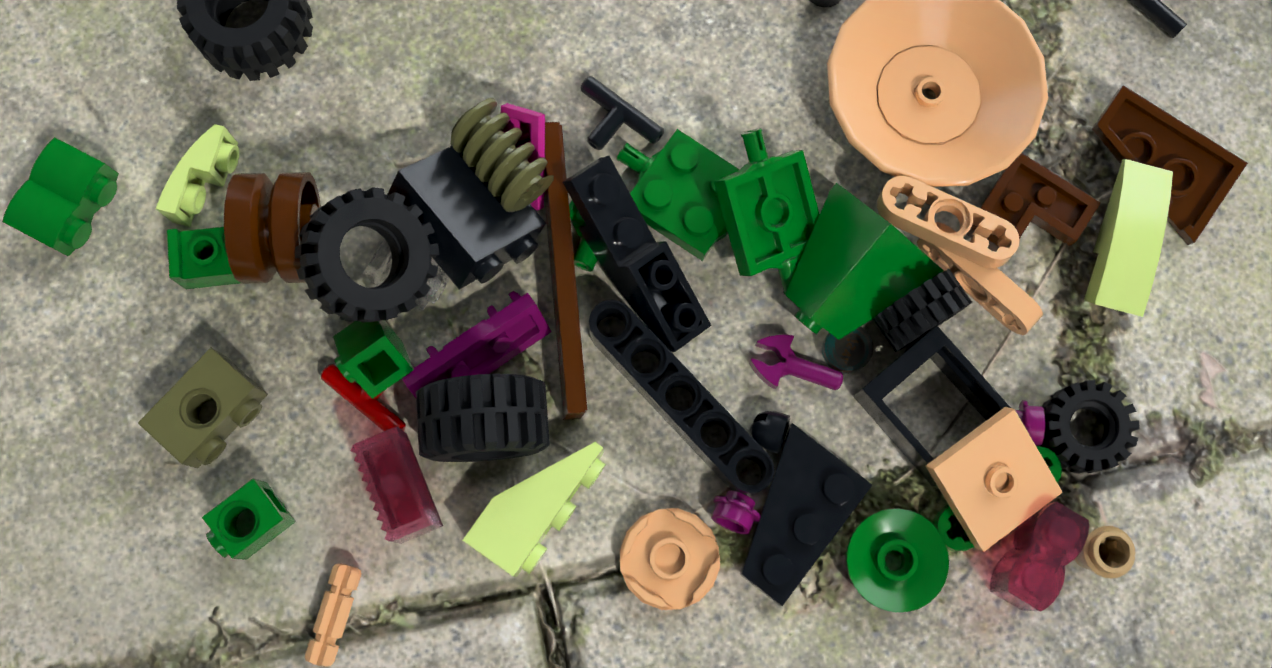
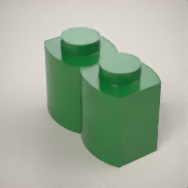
(61, 197)

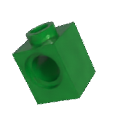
(270, 520)

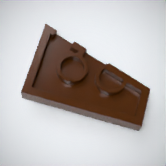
(1200, 167)

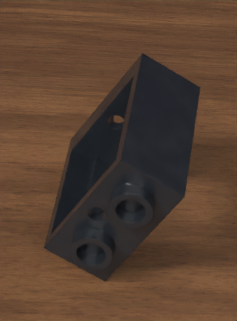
(956, 368)

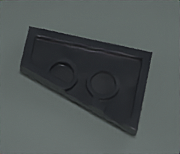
(801, 515)

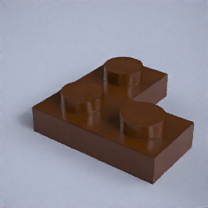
(1036, 195)

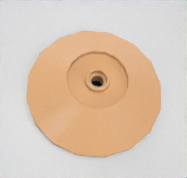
(975, 62)

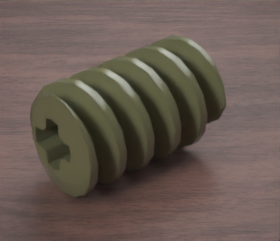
(498, 158)

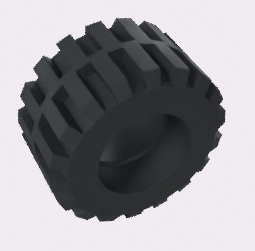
(252, 48)
(408, 245)
(482, 418)

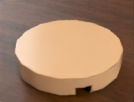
(669, 559)

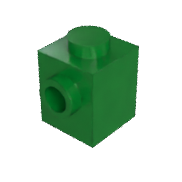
(371, 356)

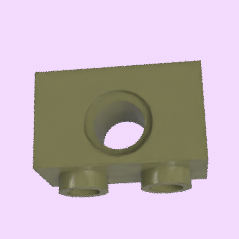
(176, 420)

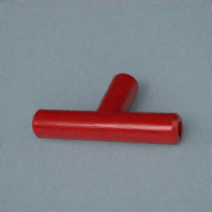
(361, 400)

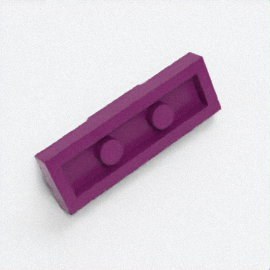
(483, 345)

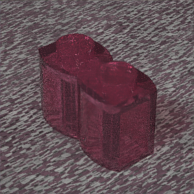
(1035, 567)

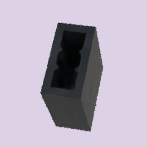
(468, 221)

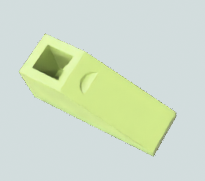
(521, 516)

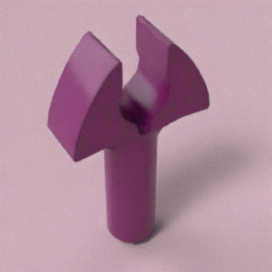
(792, 365)

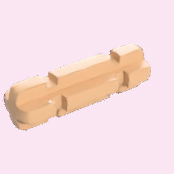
(333, 615)

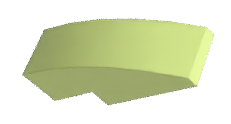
(1131, 238)

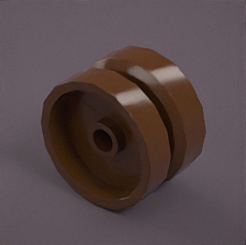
(266, 223)

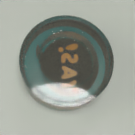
(849, 352)

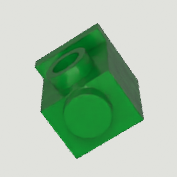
(187, 258)

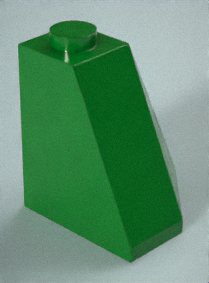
(854, 267)

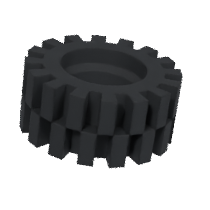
(922, 310)
(1115, 419)

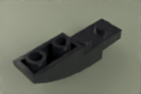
(632, 258)

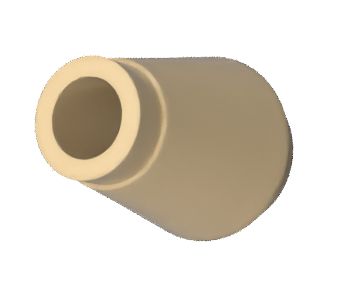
(1107, 552)

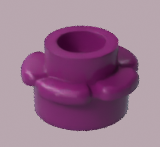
(1033, 420)
(735, 512)

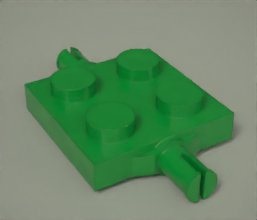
(679, 192)
(768, 209)

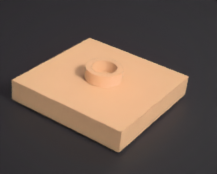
(994, 479)

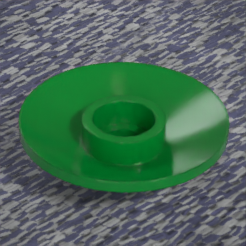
(922, 556)

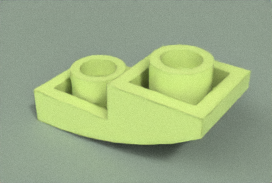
(204, 162)

